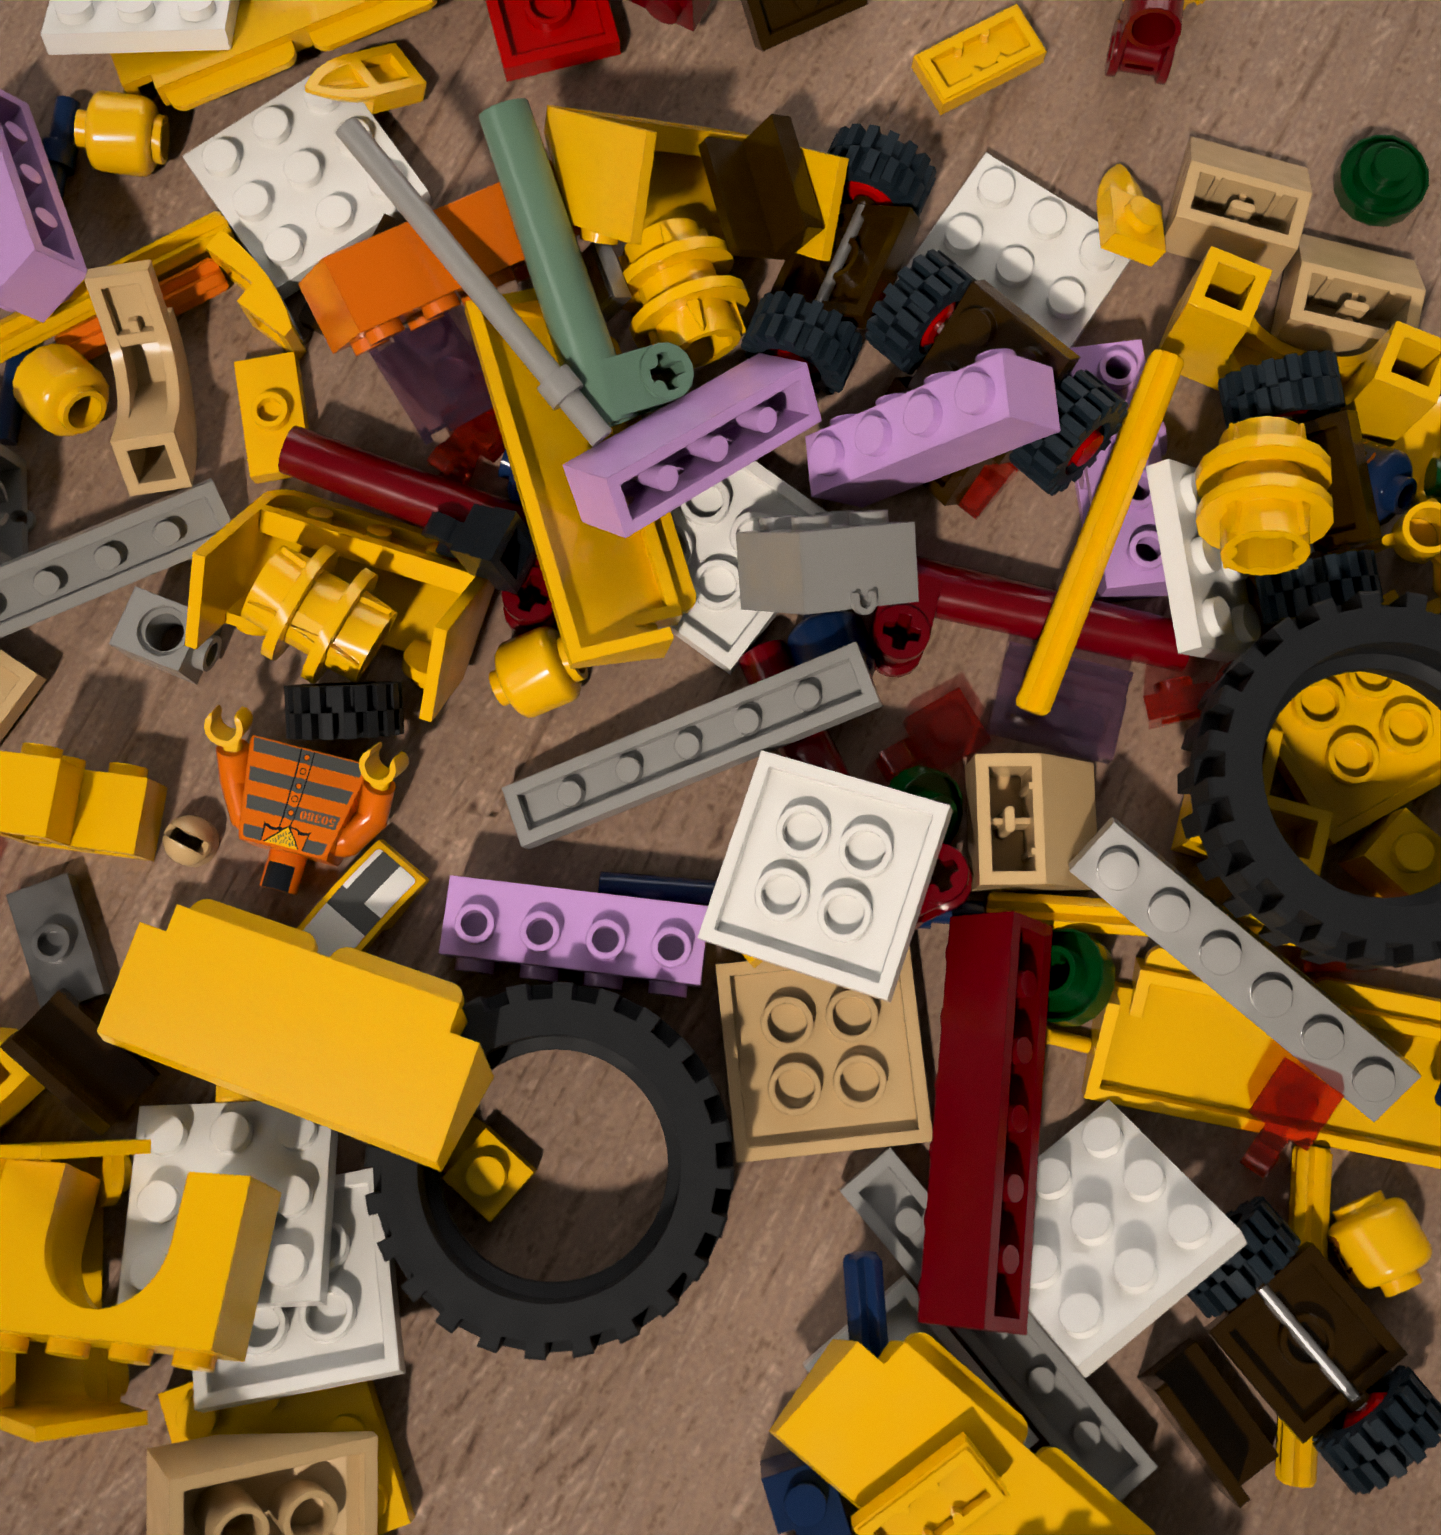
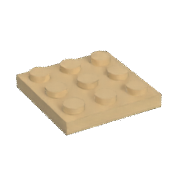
(820, 1064)

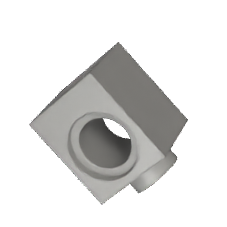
(142, 630)

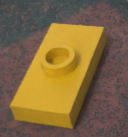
(978, 59)
(269, 406)
(937, 1496)

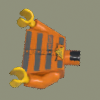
(300, 798)

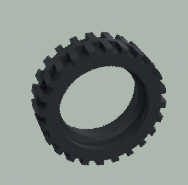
(1230, 794)
(652, 1275)

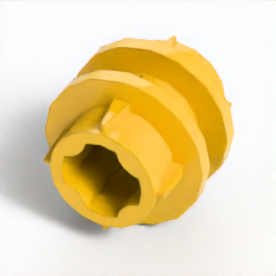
(684, 291)
(1264, 496)
(318, 613)

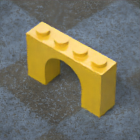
(1218, 334)
(192, 1308)

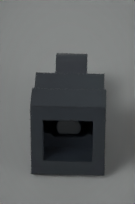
(488, 544)

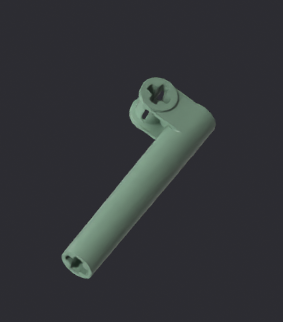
(613, 383)

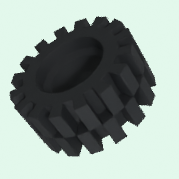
(344, 710)

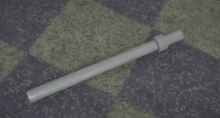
(557, 384)

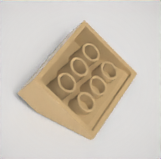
(265, 1485)

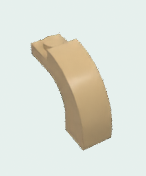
(155, 401)

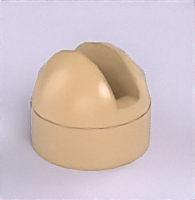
(196, 827)

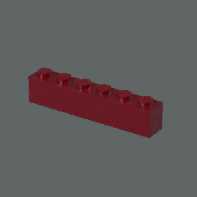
(986, 1124)

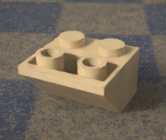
(1237, 205)
(1344, 297)
(1028, 820)

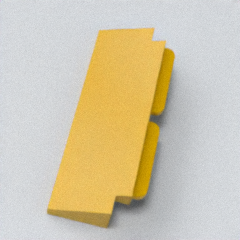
(262, 45)
(601, 586)
(302, 1031)
(1193, 1056)
(878, 1418)

